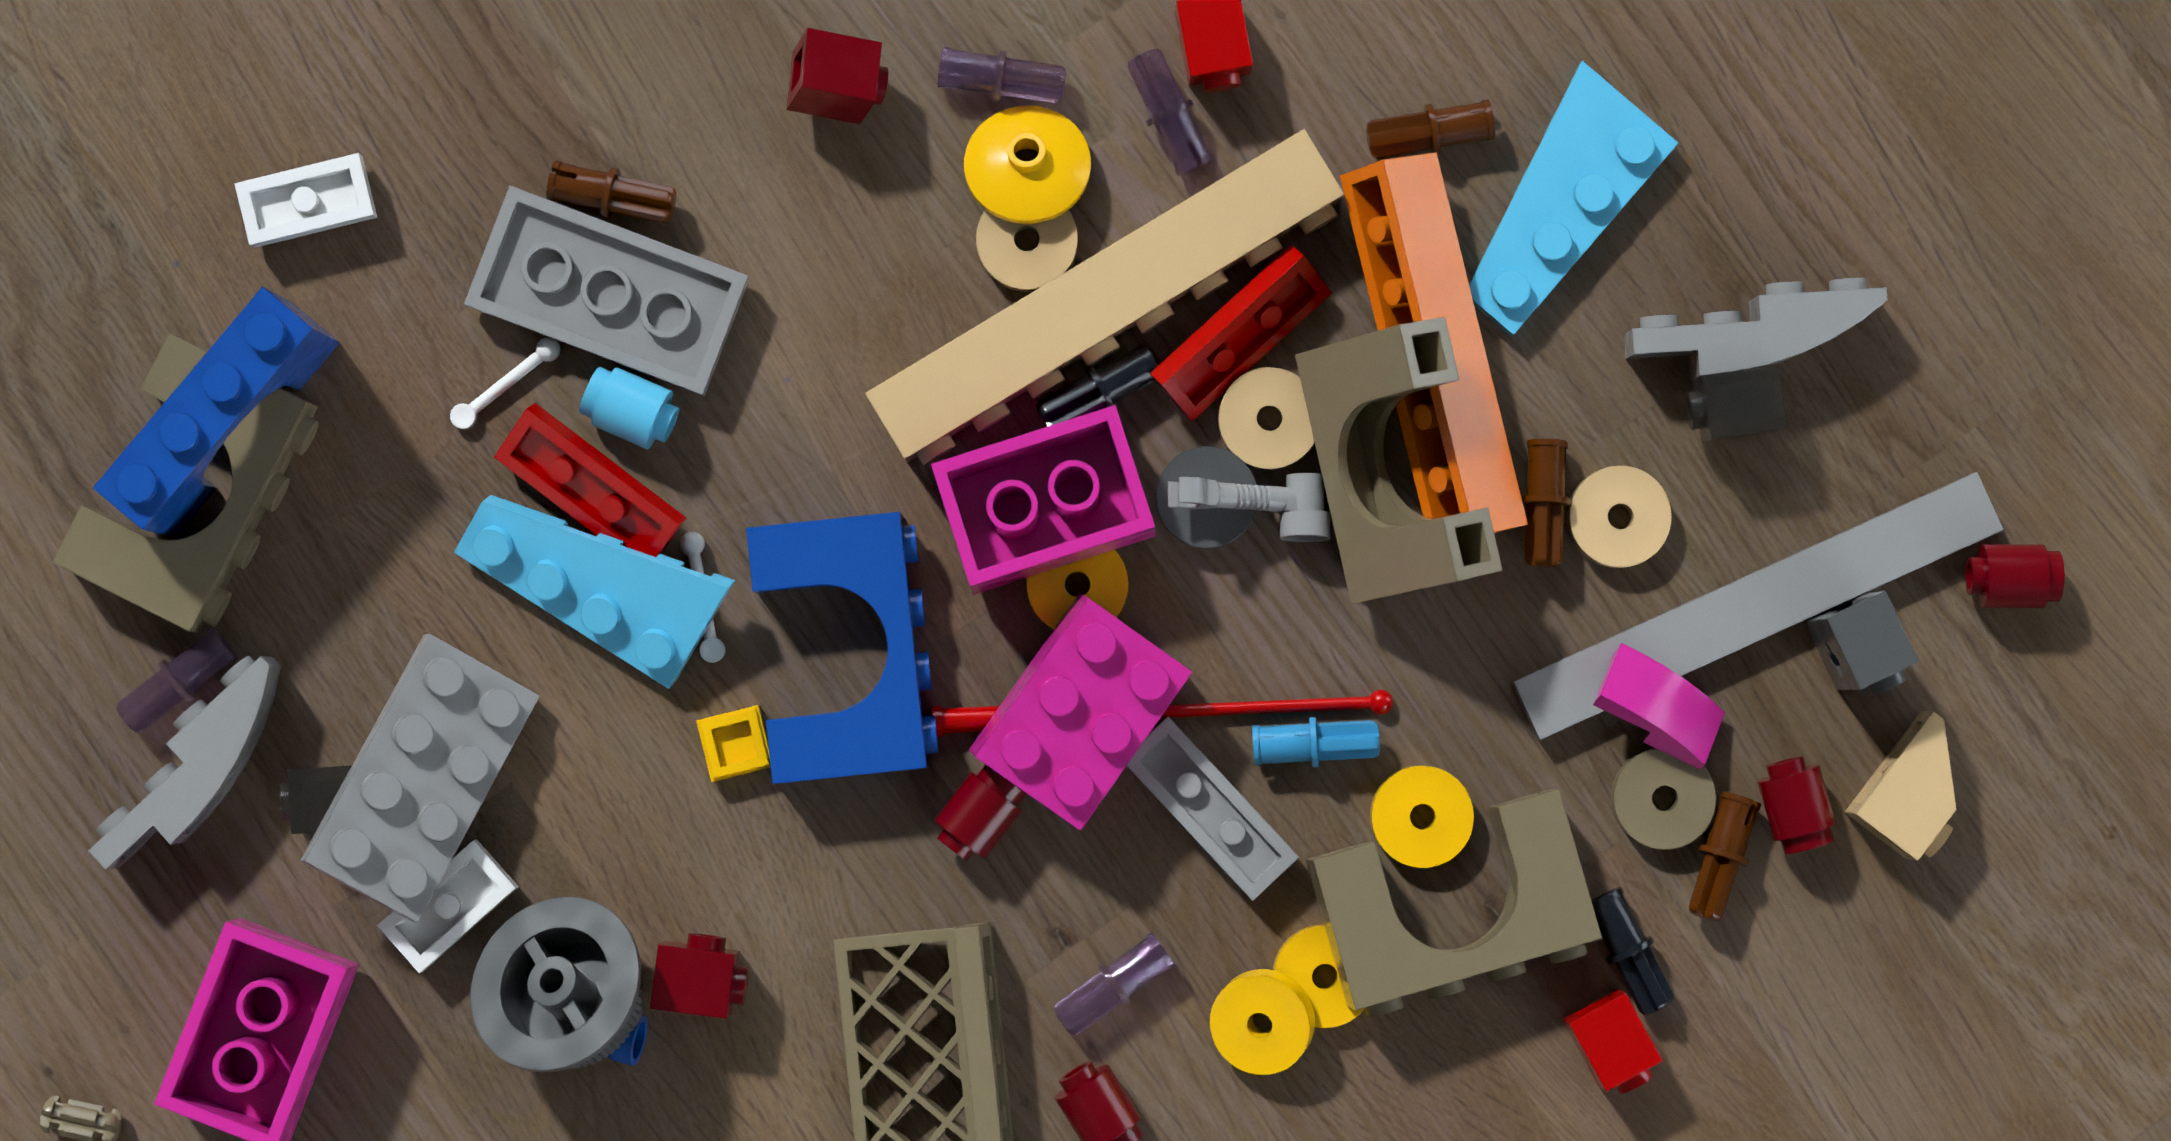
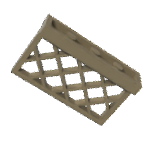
(977, 1033)

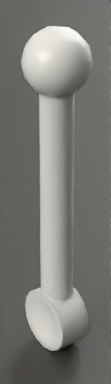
(465, 415)
(692, 545)

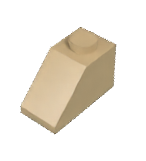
(1911, 792)

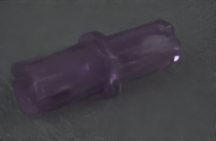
(1001, 75)
(1169, 111)
(176, 681)
(1113, 985)

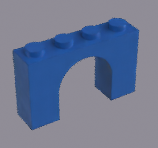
(162, 469)
(871, 560)

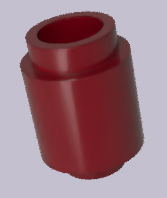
(2015, 576)
(1797, 805)
(979, 813)
(1098, 1105)

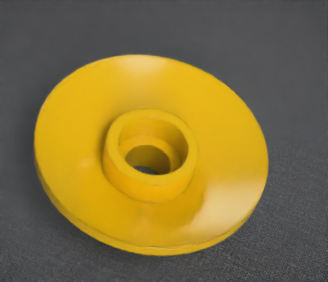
(1027, 189)

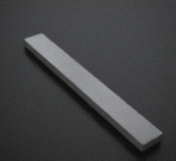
(1769, 599)

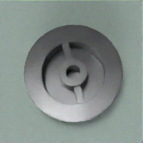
(558, 986)

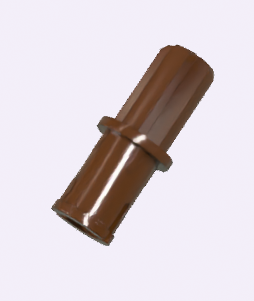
(1430, 129)
(610, 192)
(1545, 502)
(1723, 855)

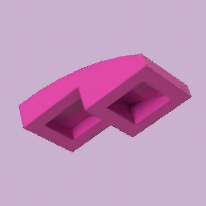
(1664, 704)

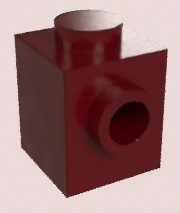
(836, 76)
(698, 977)

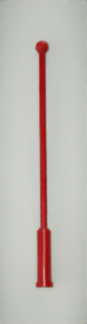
(1379, 702)

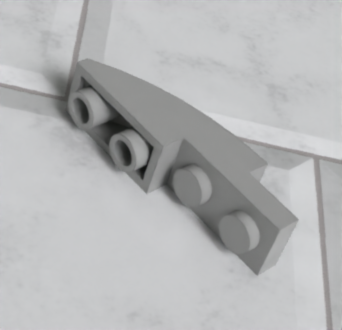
(1779, 327)
(214, 749)

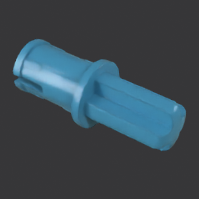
(1315, 742)

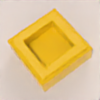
(734, 743)

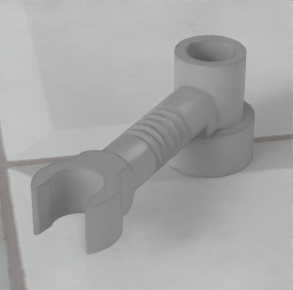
(1297, 503)

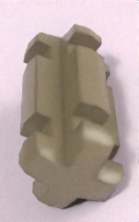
(80, 1120)

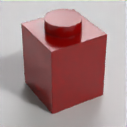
(1214, 43)
(1613, 1042)

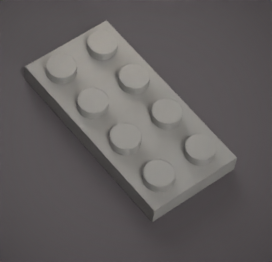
(607, 290)
(420, 778)

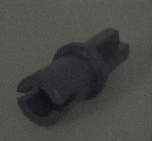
(1099, 387)
(1631, 952)

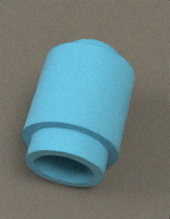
(629, 407)

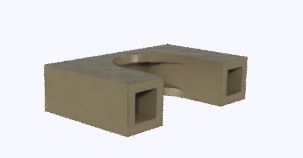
(1348, 402)
(189, 575)
(1542, 914)

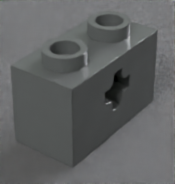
(1863, 644)

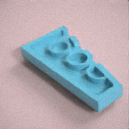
(1575, 185)
(618, 597)

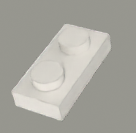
(305, 200)
(464, 896)

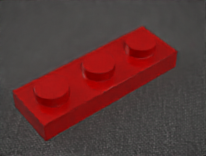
(1241, 333)
(587, 483)

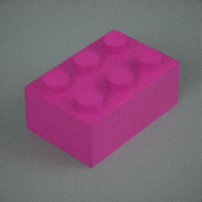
(1044, 499)
(1080, 711)
(256, 1033)

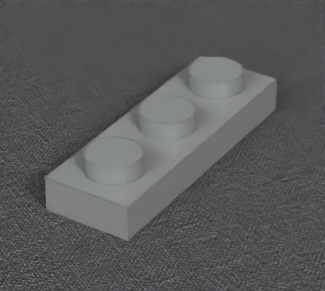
(1211, 809)

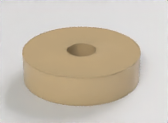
(1026, 269)
(1239, 423)
(1648, 513)

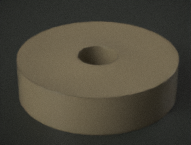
(1641, 820)

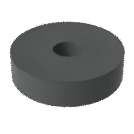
(1199, 526)

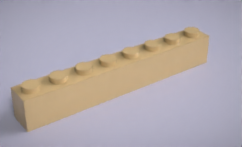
(1105, 297)

